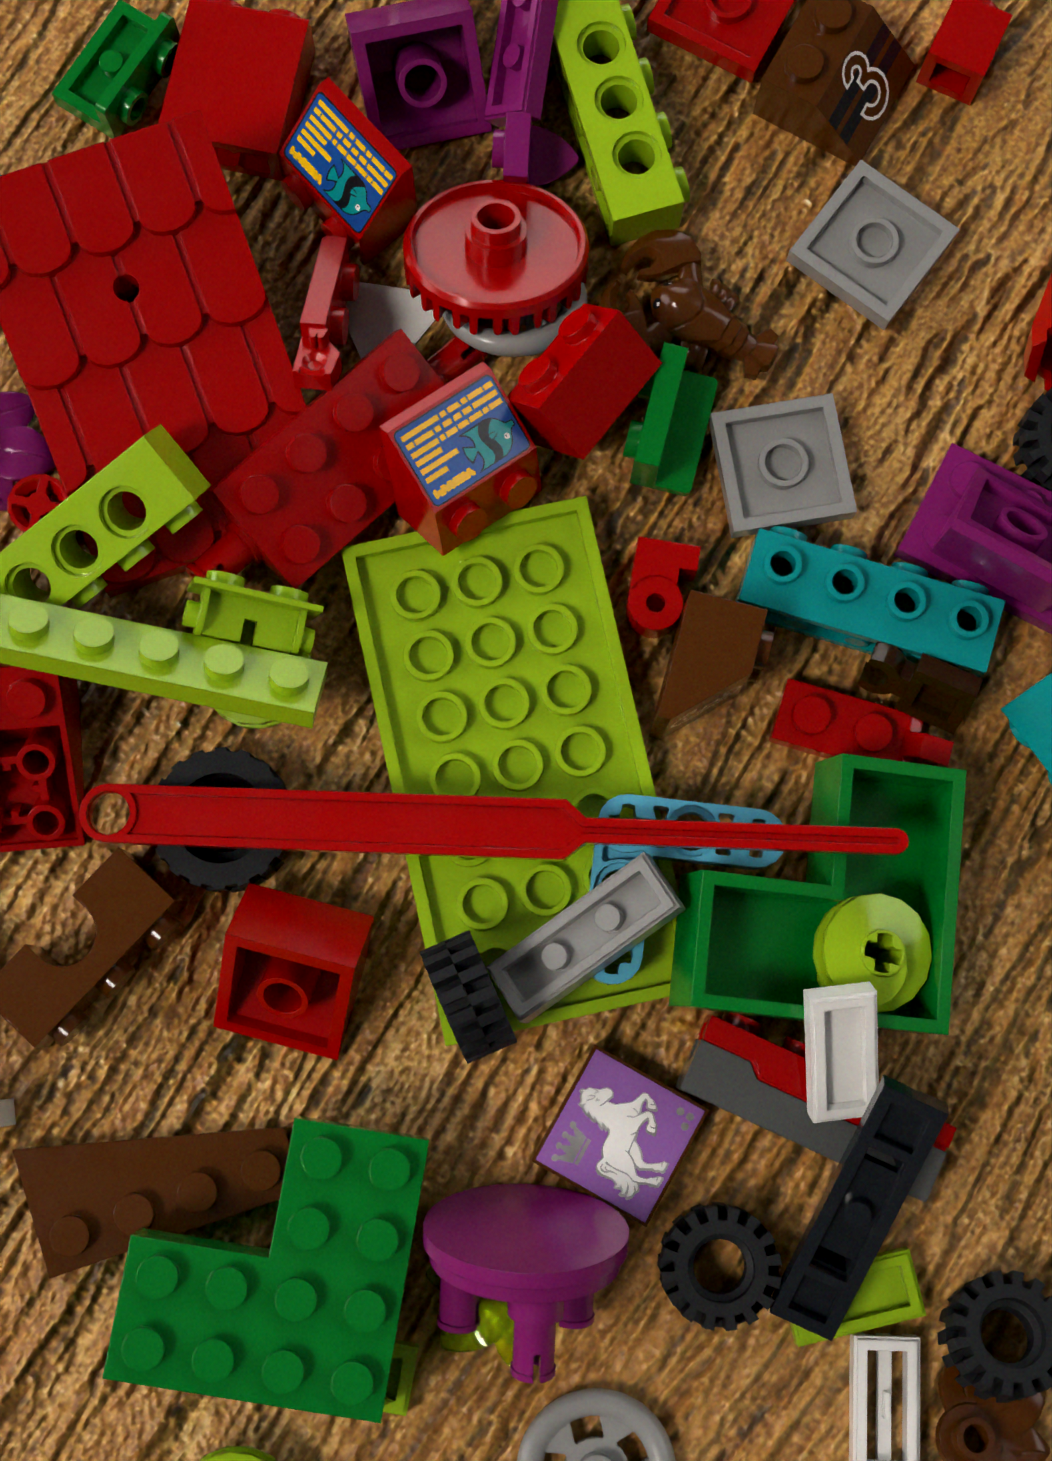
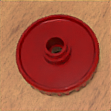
(495, 254)

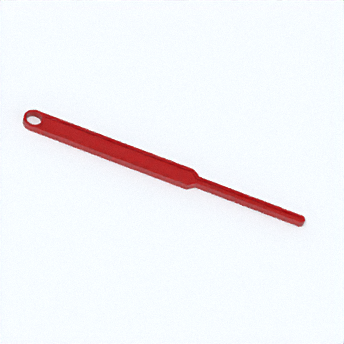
(435, 825)

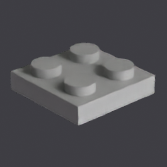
(872, 244)
(782, 465)

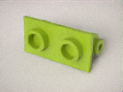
(227, 603)

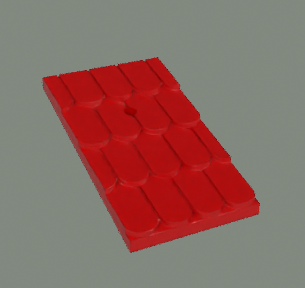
(139, 312)

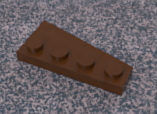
(100, 1193)

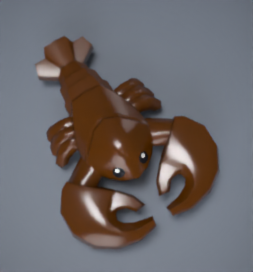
(685, 309)

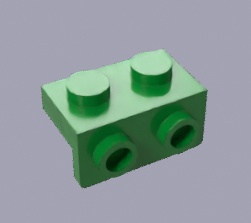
(119, 69)
(674, 426)

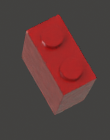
(245, 77)

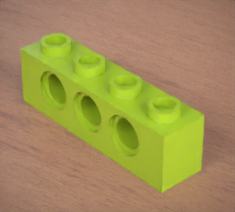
(626, 201)
(153, 471)

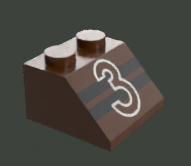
(834, 77)
(710, 660)

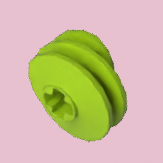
(887, 928)

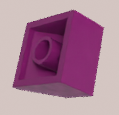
(419, 70)

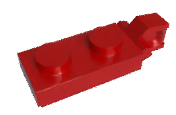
(325, 316)
(837, 723)

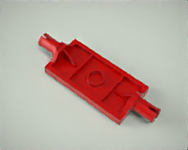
(326, 467)

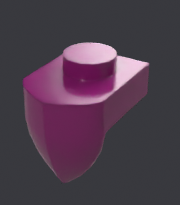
(530, 152)

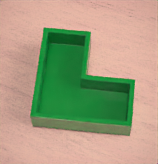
(752, 937)
(288, 1322)

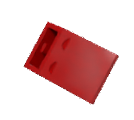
(39, 761)

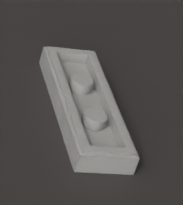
(585, 938)

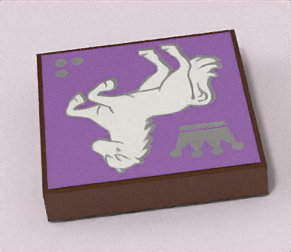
(620, 1135)

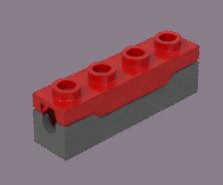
(768, 1088)

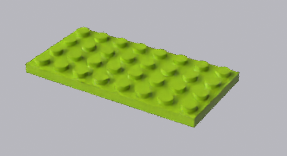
(506, 683)

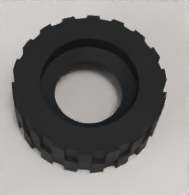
(215, 869)

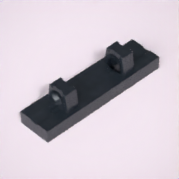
(858, 1207)

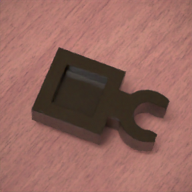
(925, 690)

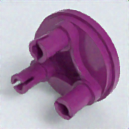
(529, 1248)

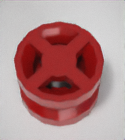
(33, 499)

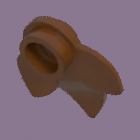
(1002, 1428)

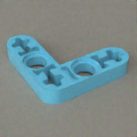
(614, 857)

